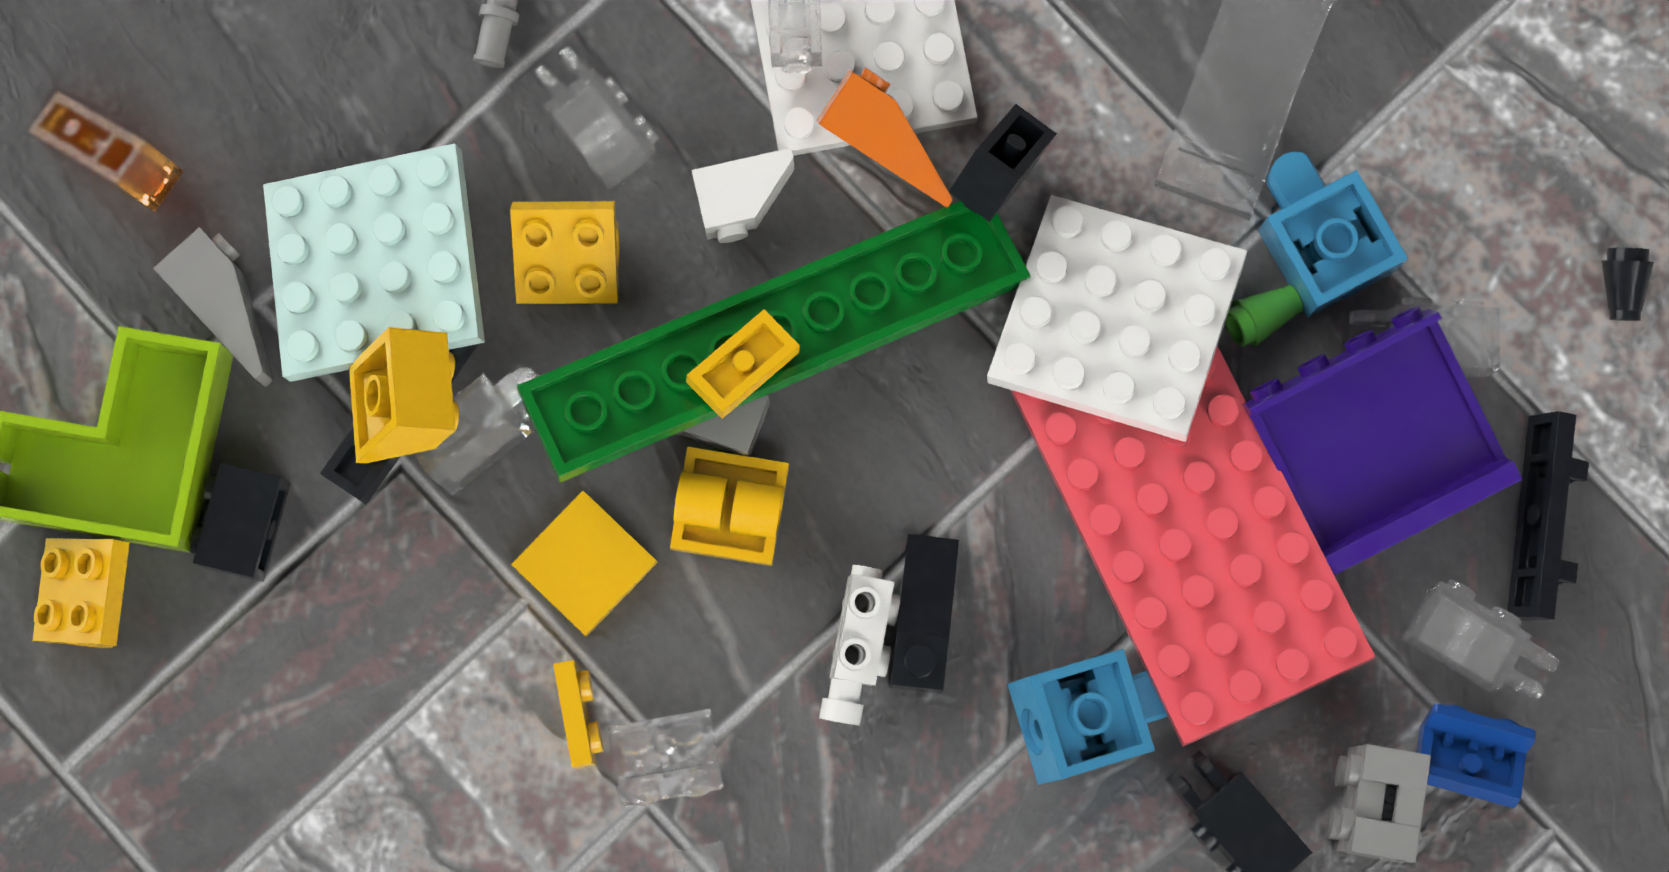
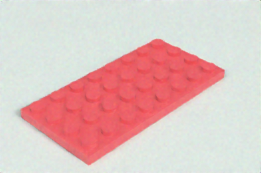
(1202, 556)

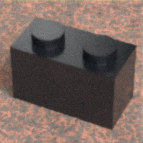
(1002, 162)
(239, 521)

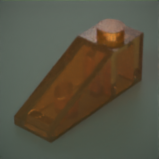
(106, 150)

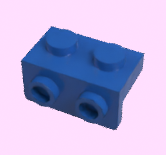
(1475, 753)

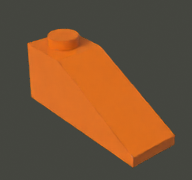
(876, 126)

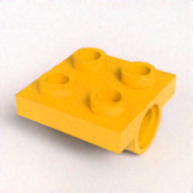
(565, 252)
(729, 506)
(81, 592)

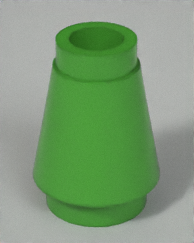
(1260, 315)

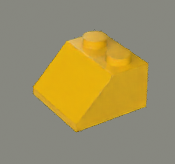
(402, 394)

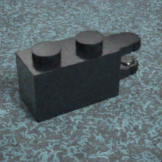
(1239, 822)

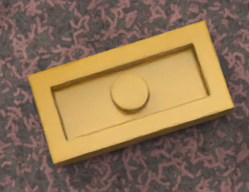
(742, 363)
(574, 691)

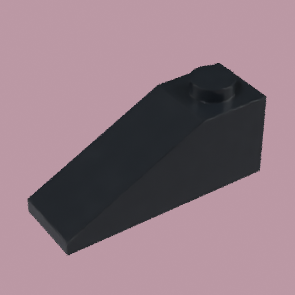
(924, 614)

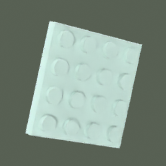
(371, 254)

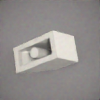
(740, 192)

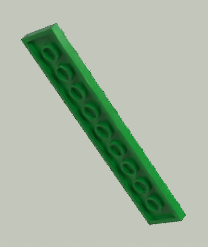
(829, 307)

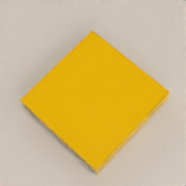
(584, 563)

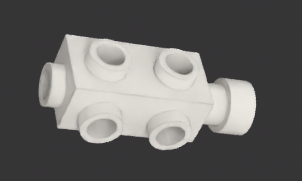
(866, 635)

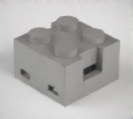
(1379, 802)

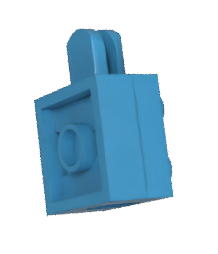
(1327, 236)
(1085, 715)

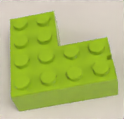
(143, 464)

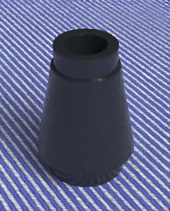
(1626, 282)

